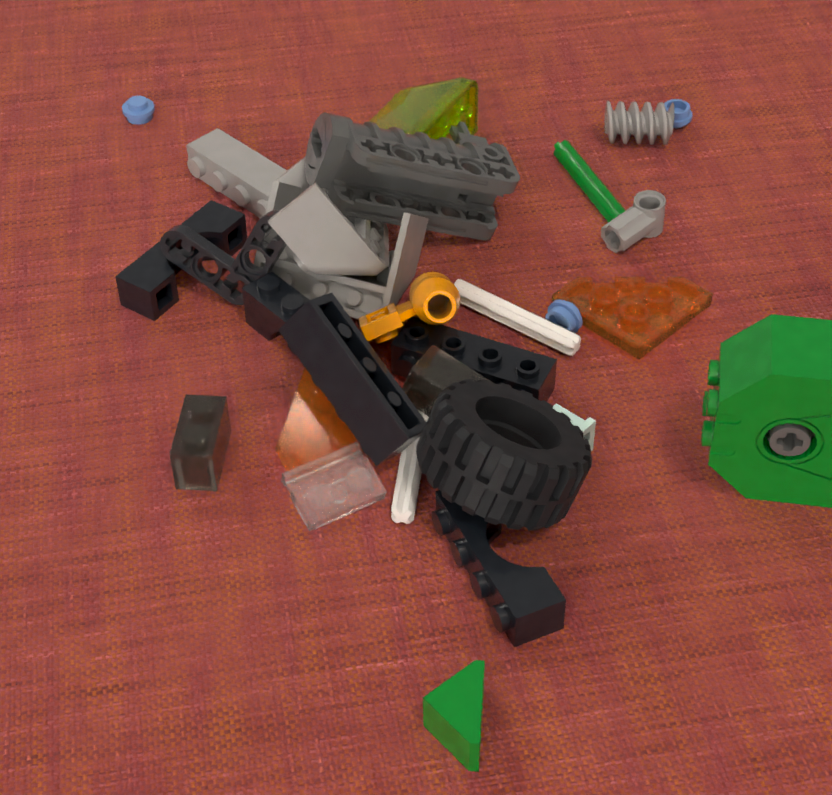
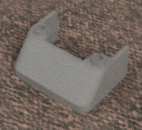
(326, 238)
(355, 293)

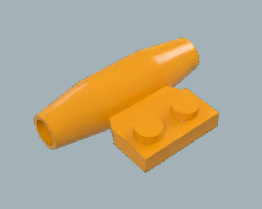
(431, 299)

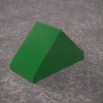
(455, 714)

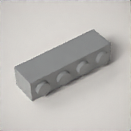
(233, 169)

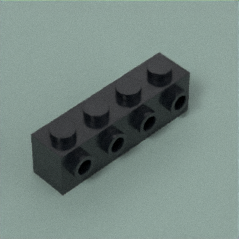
(487, 357)
(353, 378)

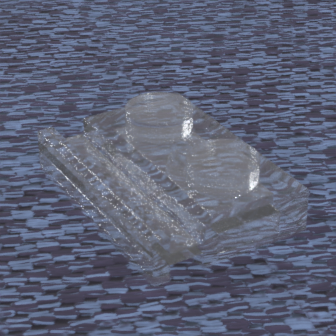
(333, 486)

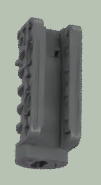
(389, 172)

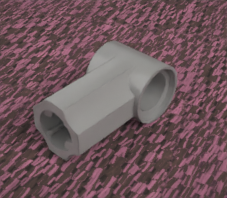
(639, 221)

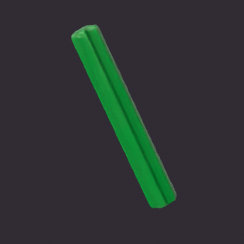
(588, 180)

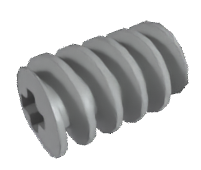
(638, 122)

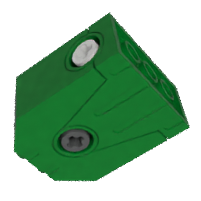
(773, 411)

